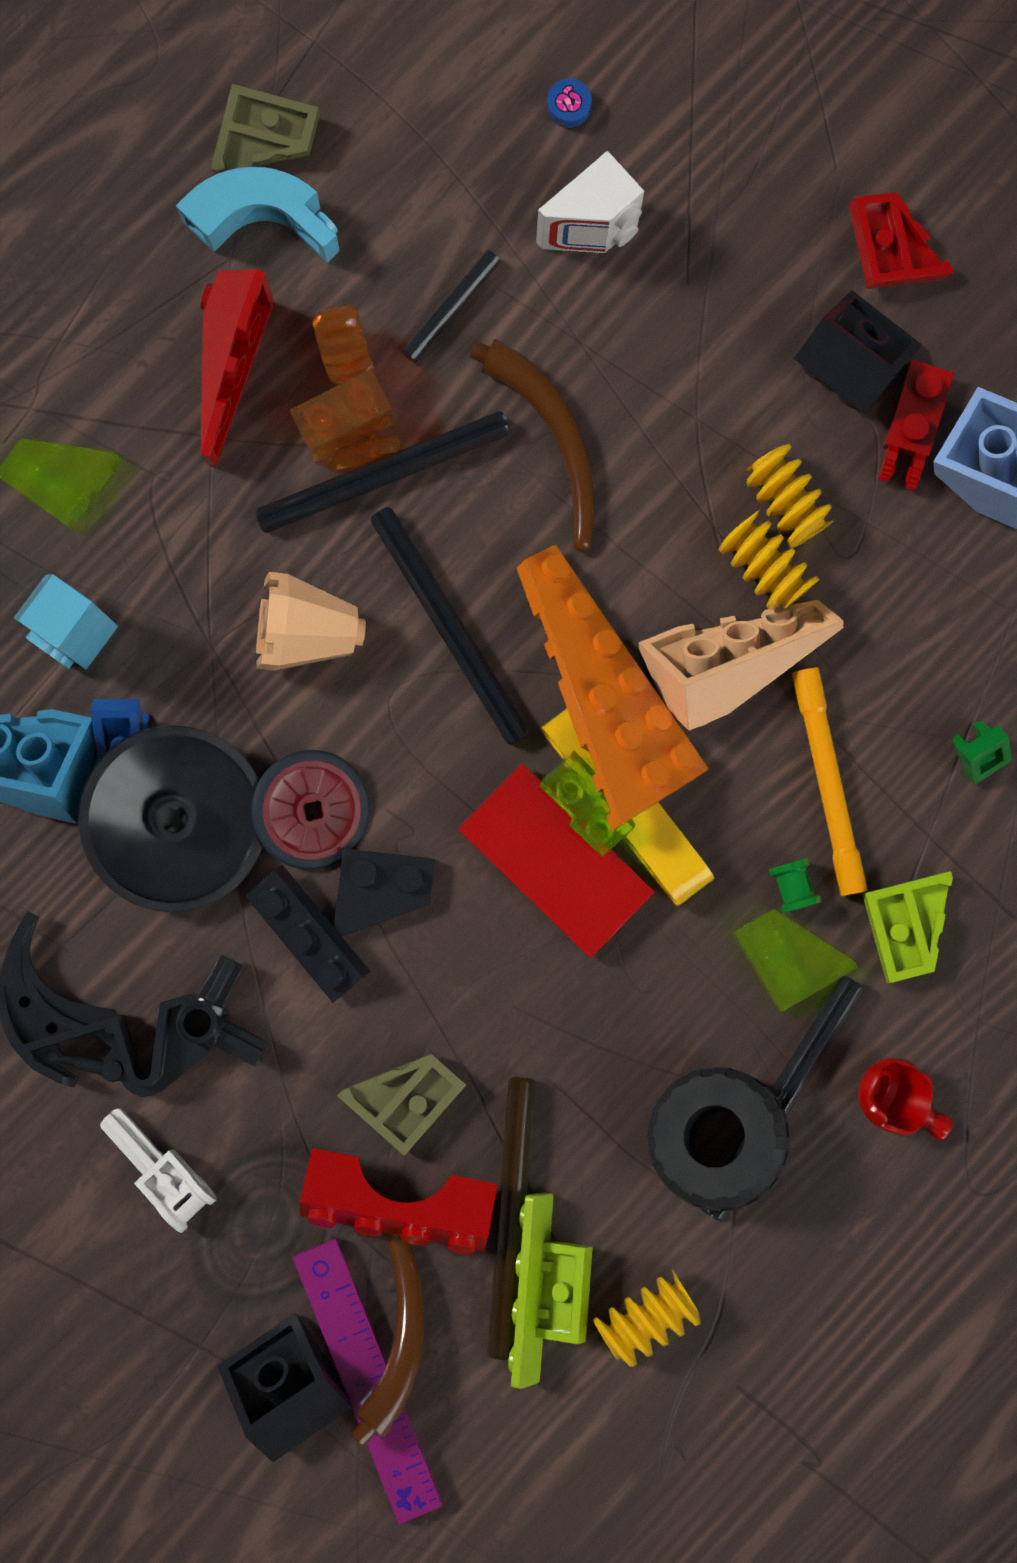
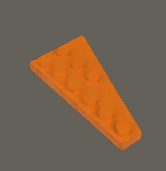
(612, 705)

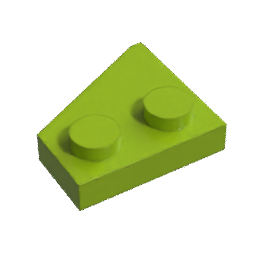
(908, 925)

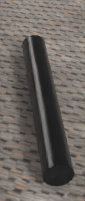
(451, 306)

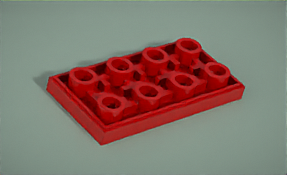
(552, 864)

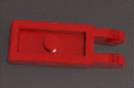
(915, 420)

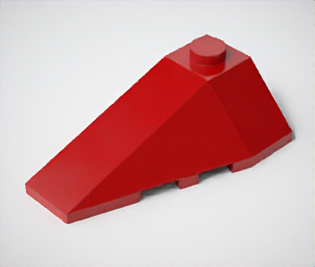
(233, 327)

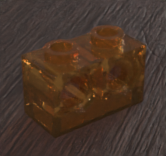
(342, 415)

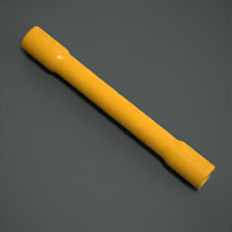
(845, 854)

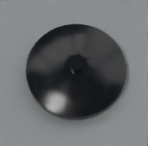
(170, 818)

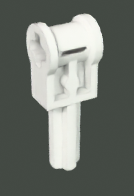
(165, 1178)

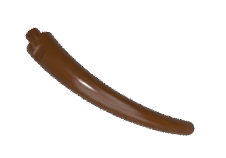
(528, 381)
(403, 1363)

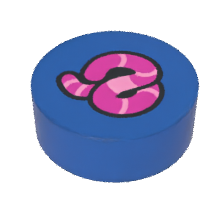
(569, 103)

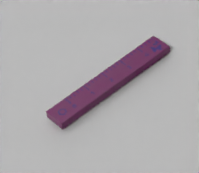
(360, 1367)

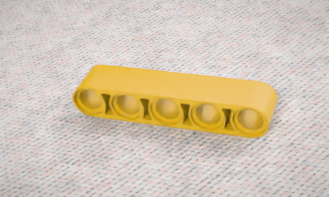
(655, 836)

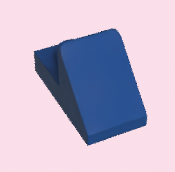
(115, 721)

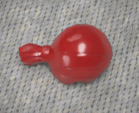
(900, 1099)

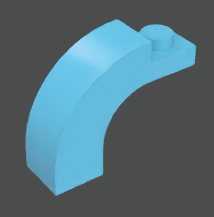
(252, 195)

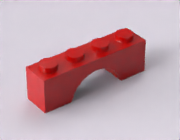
(452, 1216)

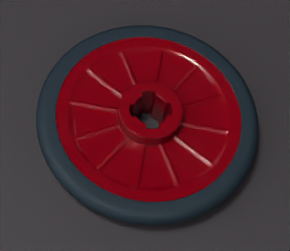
(280, 814)

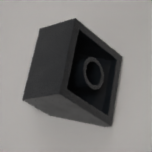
(856, 352)
(283, 1388)

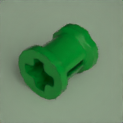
(794, 885)

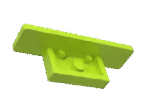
(550, 1291)

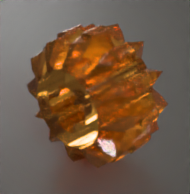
(342, 342)

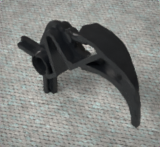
(175, 1043)

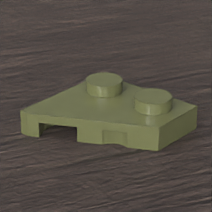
(405, 1099)

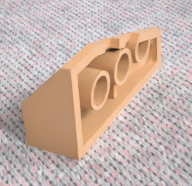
(723, 666)

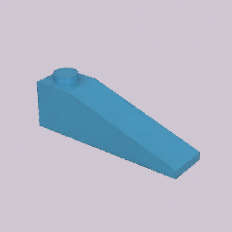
(46, 762)

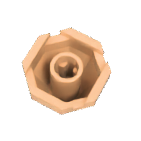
(304, 624)

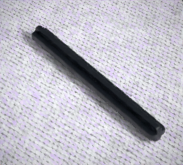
(382, 472)
(449, 626)
(809, 1053)

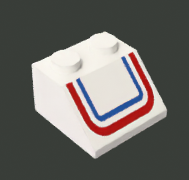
(592, 210)

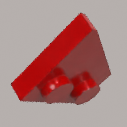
(893, 244)

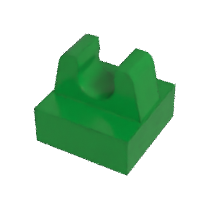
(985, 753)

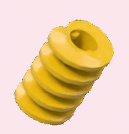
(788, 496)
(767, 563)
(648, 1320)

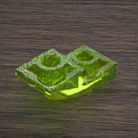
(574, 790)

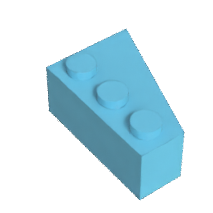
(65, 623)

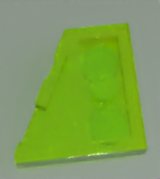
(58, 476)
(790, 958)

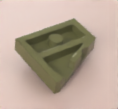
(263, 130)

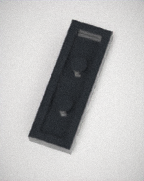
(307, 933)

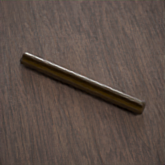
(511, 1198)

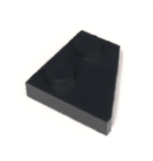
(379, 888)

